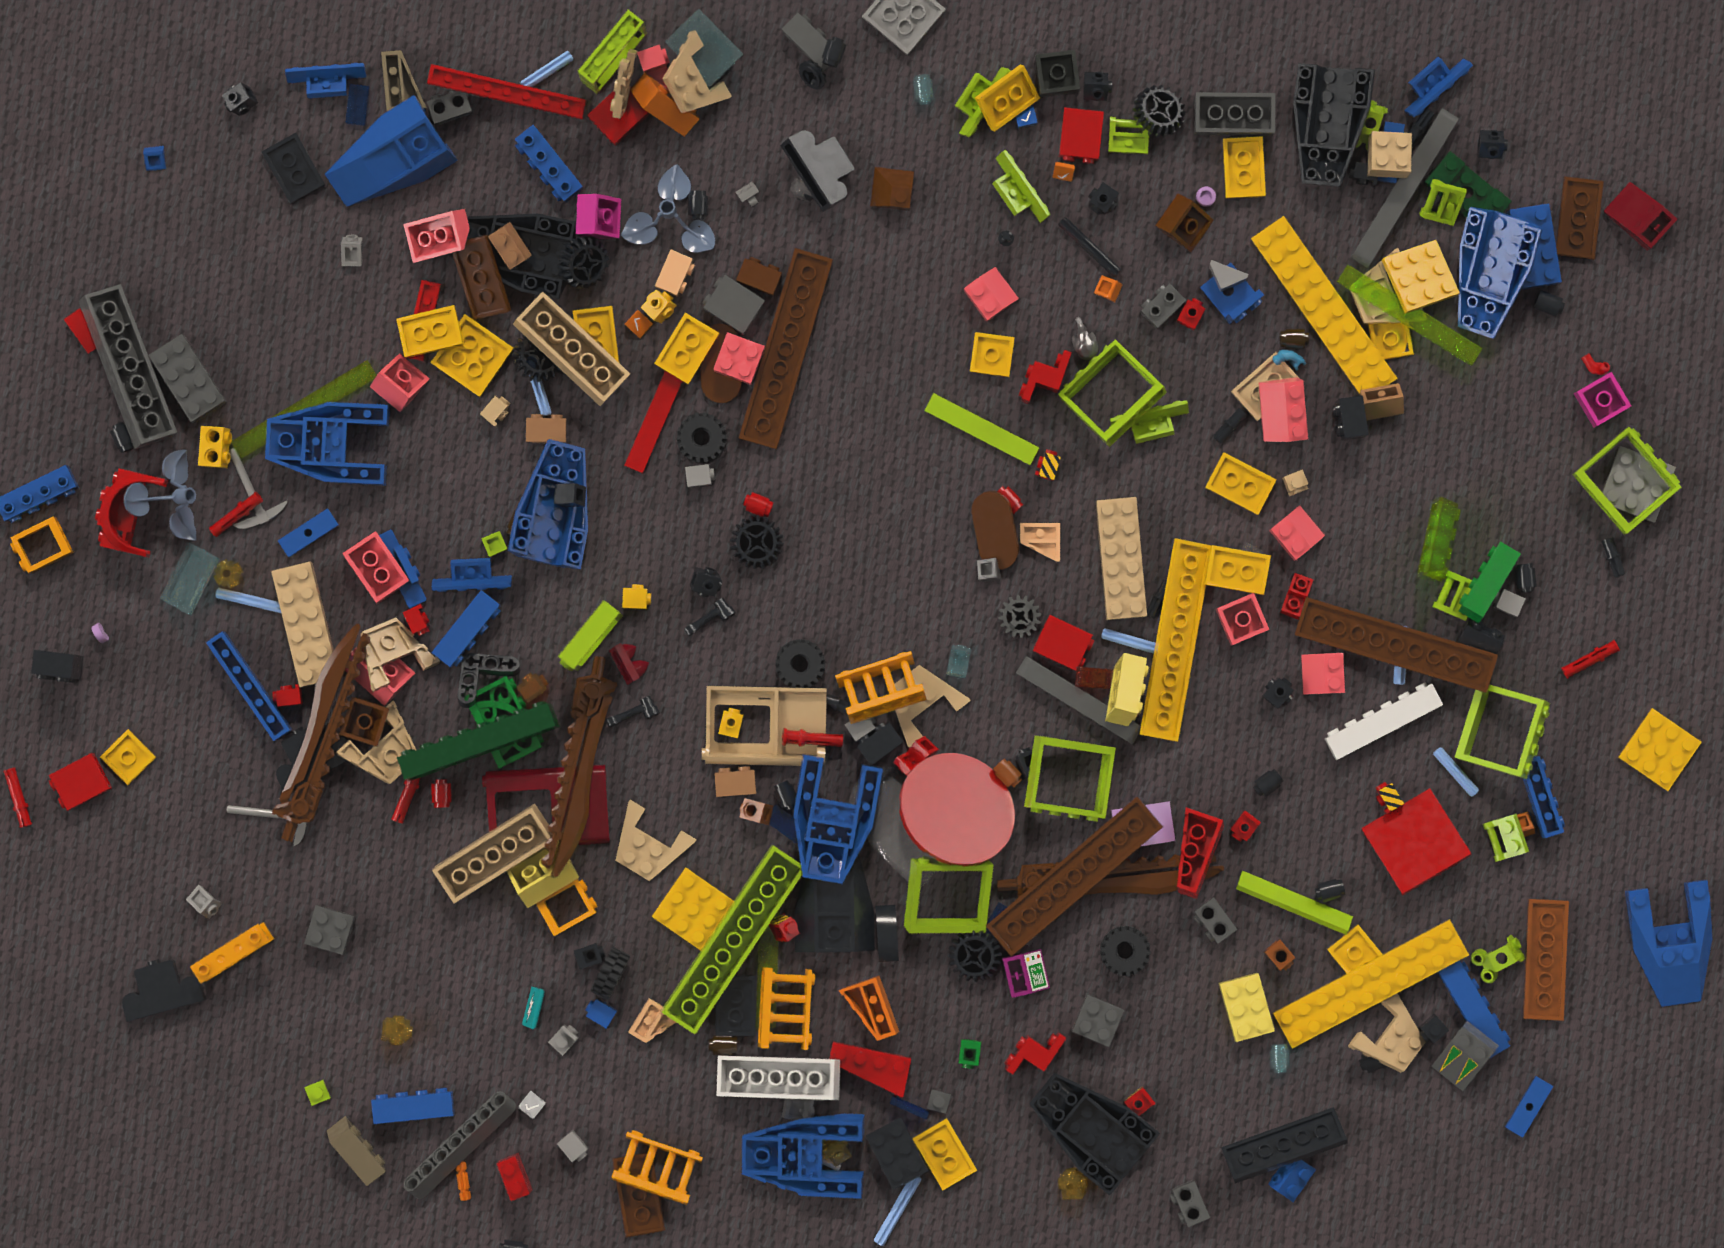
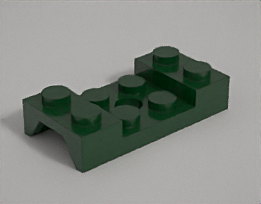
(1456, 173)

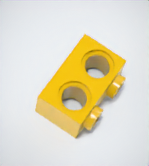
(209, 447)

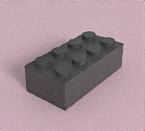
(1234, 114)
(187, 378)

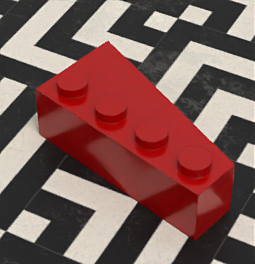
(1198, 846)
(875, 1066)

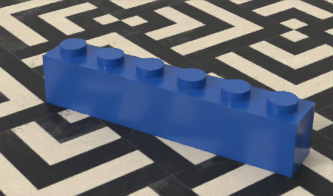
(249, 686)
(1471, 1004)

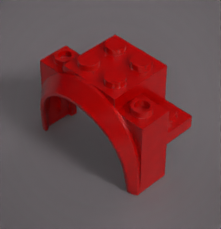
(114, 516)

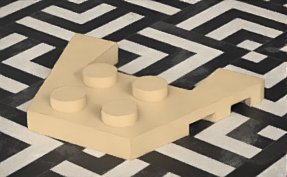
(686, 82)
(622, 84)
(1369, 313)
(389, 643)
(934, 689)
(382, 760)
(644, 853)
(1397, 1043)

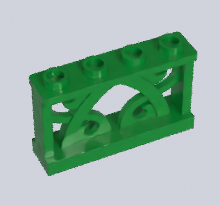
(479, 709)

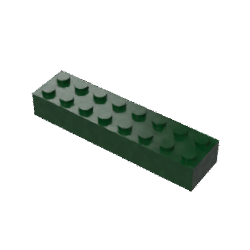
(477, 742)

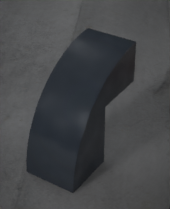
(887, 933)

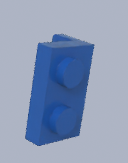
(1292, 1179)

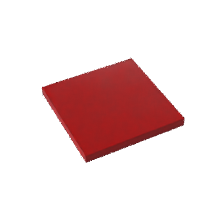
(1416, 841)

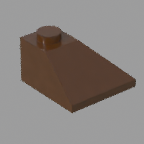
(892, 188)

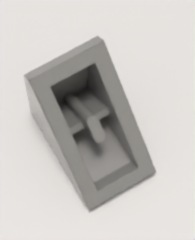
(1226, 276)

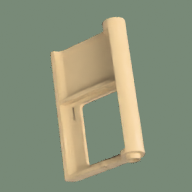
(788, 709)

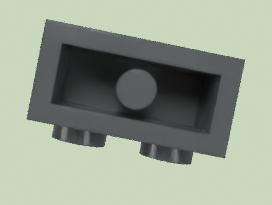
(1162, 306)

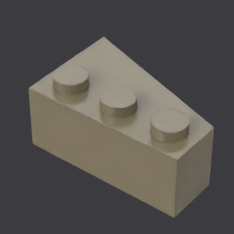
(398, 80)
(356, 1151)

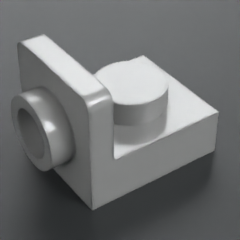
(351, 250)
(204, 902)
(564, 1039)

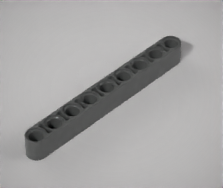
(1404, 188)

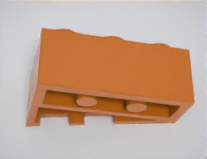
(659, 102)
(872, 1006)

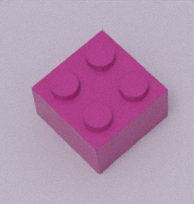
(598, 216)
(1602, 399)

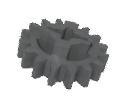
(1030, 624)

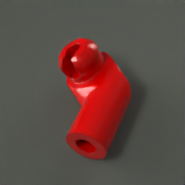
(1595, 367)

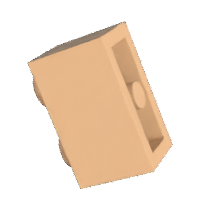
(674, 273)

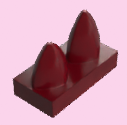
(630, 670)

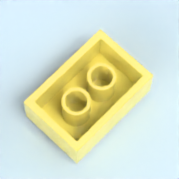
(1126, 689)
(535, 882)
(1246, 1007)

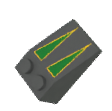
(1465, 1055)

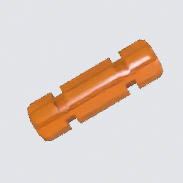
(463, 1182)

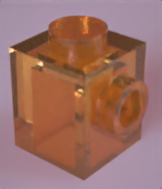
(532, 686)

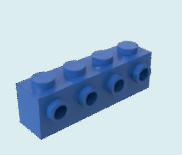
(548, 163)
(37, 493)
(466, 628)
(1542, 801)
(412, 1107)

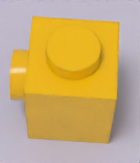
(636, 597)
(731, 723)

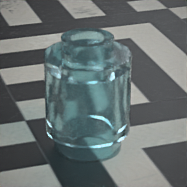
(923, 89)
(1279, 1058)

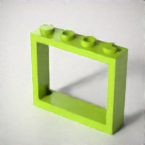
(609, 53)
(1133, 414)
(1657, 464)
(589, 636)
(1472, 723)
(1103, 784)
(945, 925)

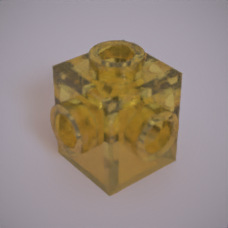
(235, 574)
(390, 1032)
(836, 1151)
(1073, 1184)

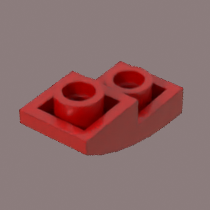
(79, 327)
(1296, 596)

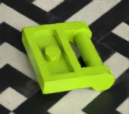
(1127, 142)
(1449, 204)
(1454, 606)
(1511, 835)

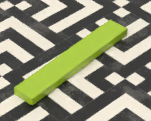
(981, 429)
(1294, 902)

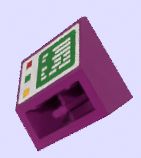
(1026, 973)

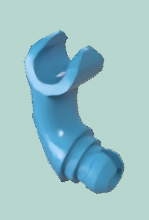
(1285, 355)

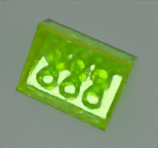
(1437, 540)

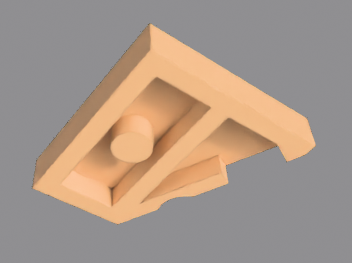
(1042, 538)
(650, 1022)

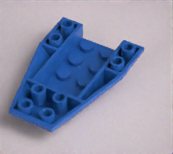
(390, 155)
(1493, 267)
(542, 528)

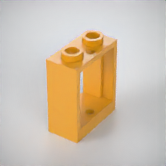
(60, 537)
(549, 918)

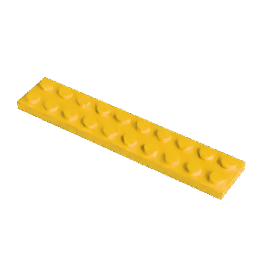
(1323, 306)
(1175, 640)
(1371, 983)

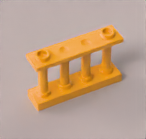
(880, 705)
(232, 952)
(767, 1017)
(642, 1180)

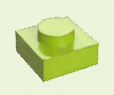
(494, 544)
(317, 1092)

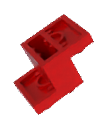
(1044, 376)
(1034, 1052)

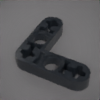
(474, 671)

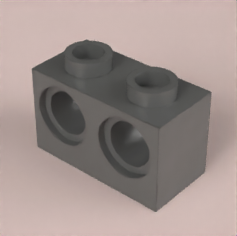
(451, 112)
(1218, 917)
(1194, 1201)

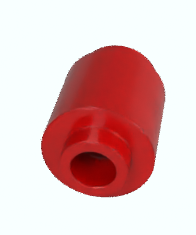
(1013, 498)
(758, 504)
(441, 793)

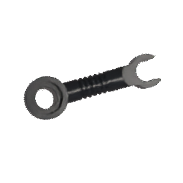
(722, 609)
(646, 706)

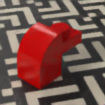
(917, 752)

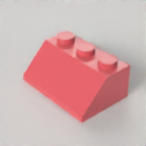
(437, 235)
(1283, 410)
(376, 567)
(396, 672)

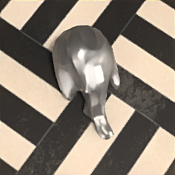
(1086, 343)

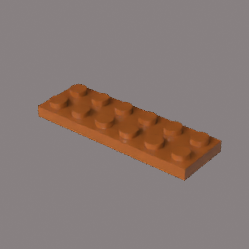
(1545, 959)

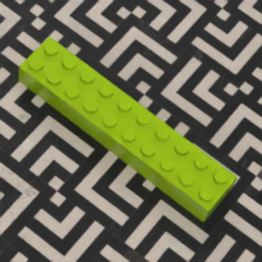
(733, 939)

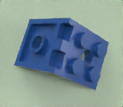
(1233, 306)

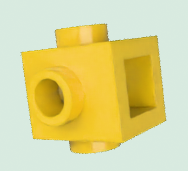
(659, 305)

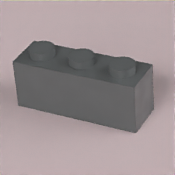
(806, 38)

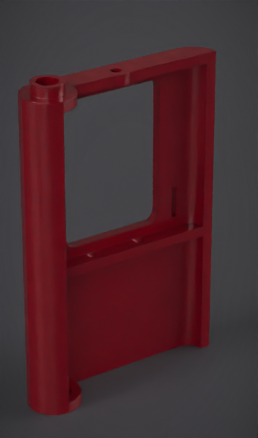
(597, 824)

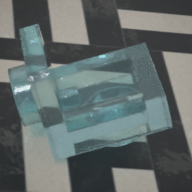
(958, 661)

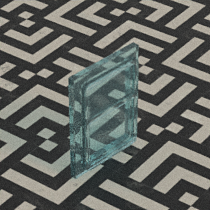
(716, 54)
(189, 578)

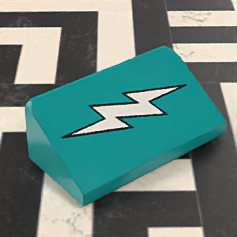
(533, 1007)

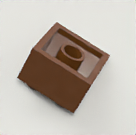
(1184, 222)
(364, 721)

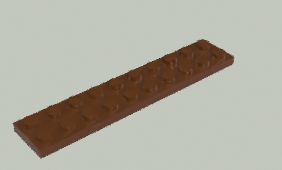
(785, 348)
(1396, 645)
(1074, 876)

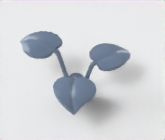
(671, 186)
(176, 469)

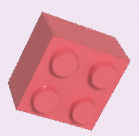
(739, 358)
(1242, 619)

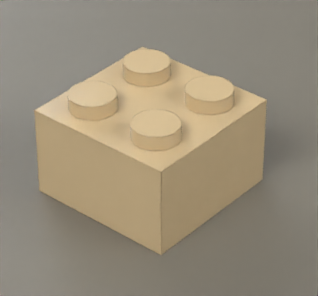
(1389, 154)

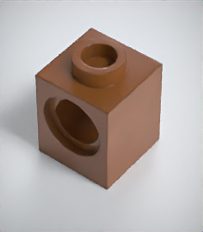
(762, 814)
(1277, 946)

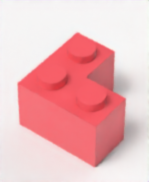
(654, 62)

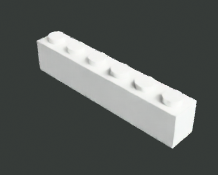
(1383, 721)

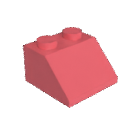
(990, 294)
(399, 382)
(1297, 533)
(1323, 673)

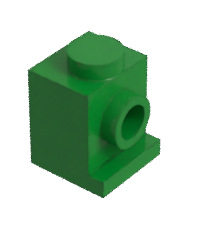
(972, 1045)

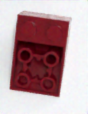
(1640, 215)

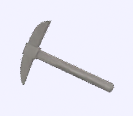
(261, 515)
(266, 813)

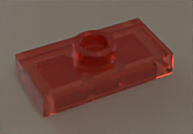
(1093, 677)

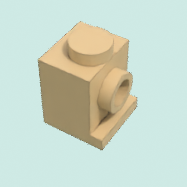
(496, 410)
(1295, 482)

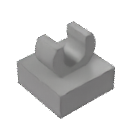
(747, 193)

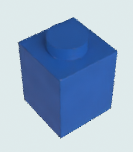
(600, 1012)

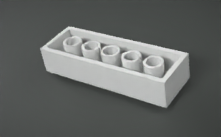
(778, 1077)

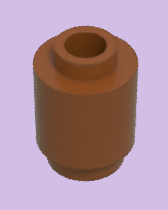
(1007, 773)

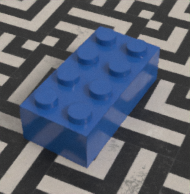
(1546, 264)

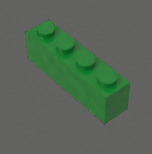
(1489, 581)

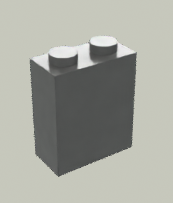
(733, 304)

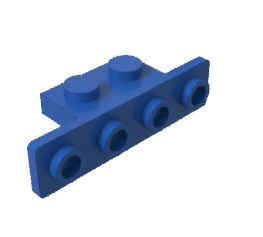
(326, 80)
(1433, 81)
(471, 575)
(411, 590)

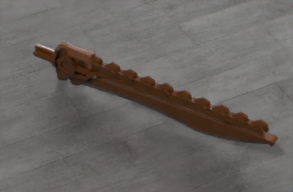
(585, 702)
(307, 795)
(1147, 883)

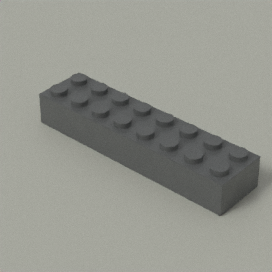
(127, 366)

